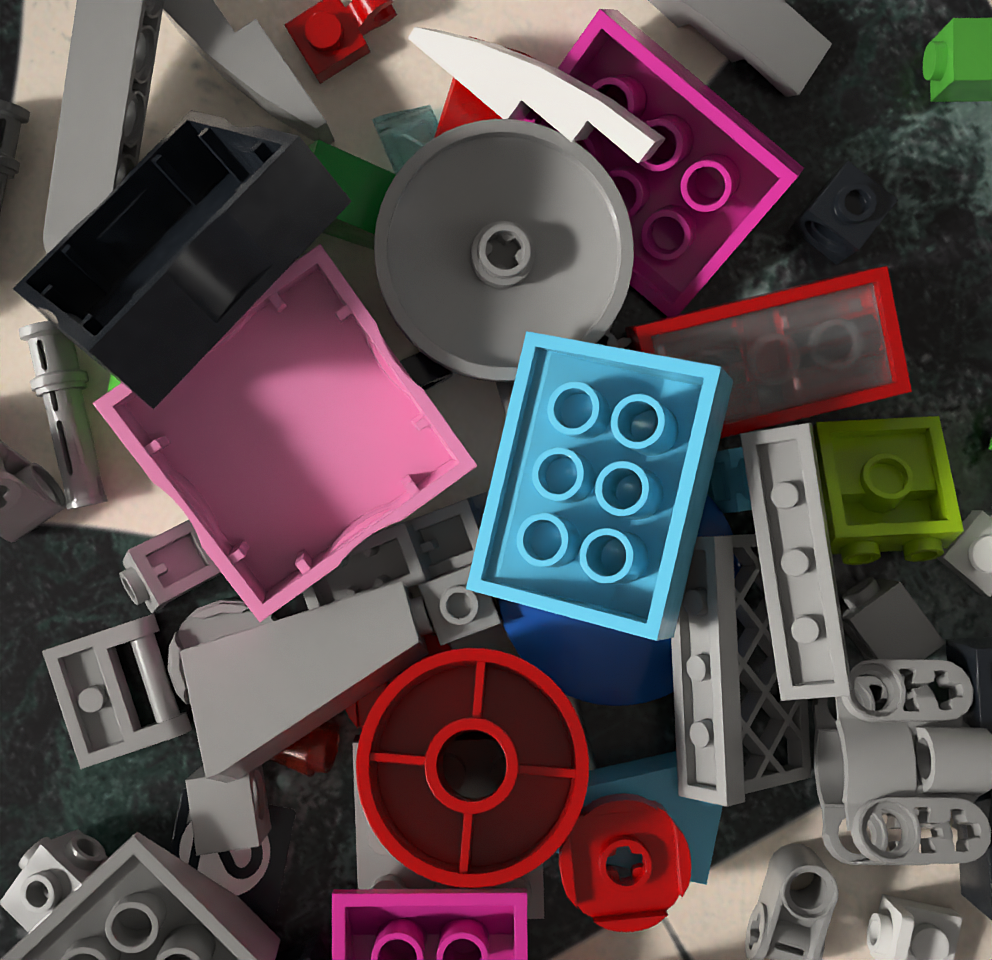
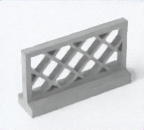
(796, 563)
(707, 684)

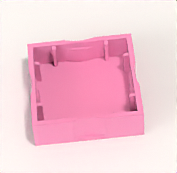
(292, 437)

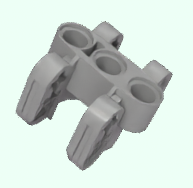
(902, 765)

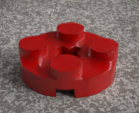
(654, 884)

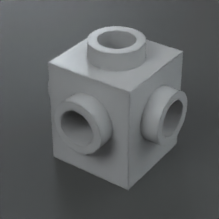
(50, 874)

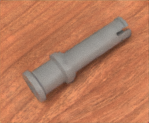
(61, 386)

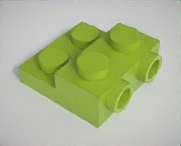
(887, 488)

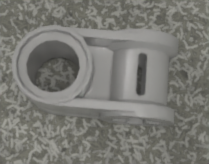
(26, 495)
(789, 921)

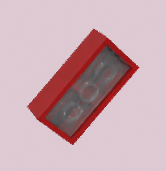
(793, 348)

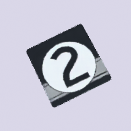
(249, 873)

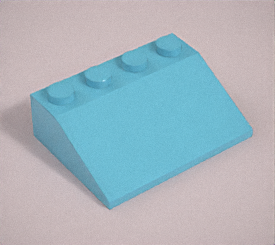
(600, 483)

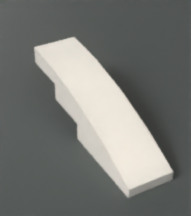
(518, 83)

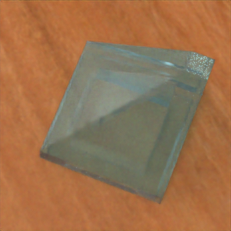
(405, 133)

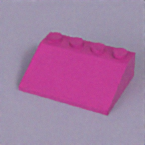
(704, 180)

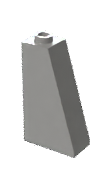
(293, 674)

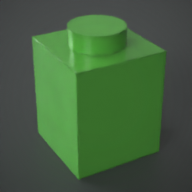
(960, 61)

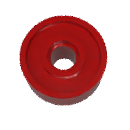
(423, 817)

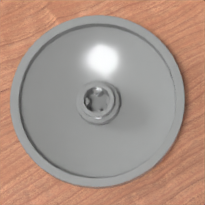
(501, 238)

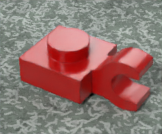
(333, 34)

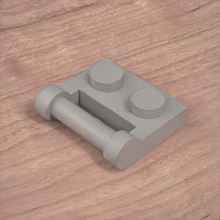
(97, 696)

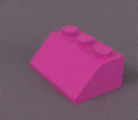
(429, 924)

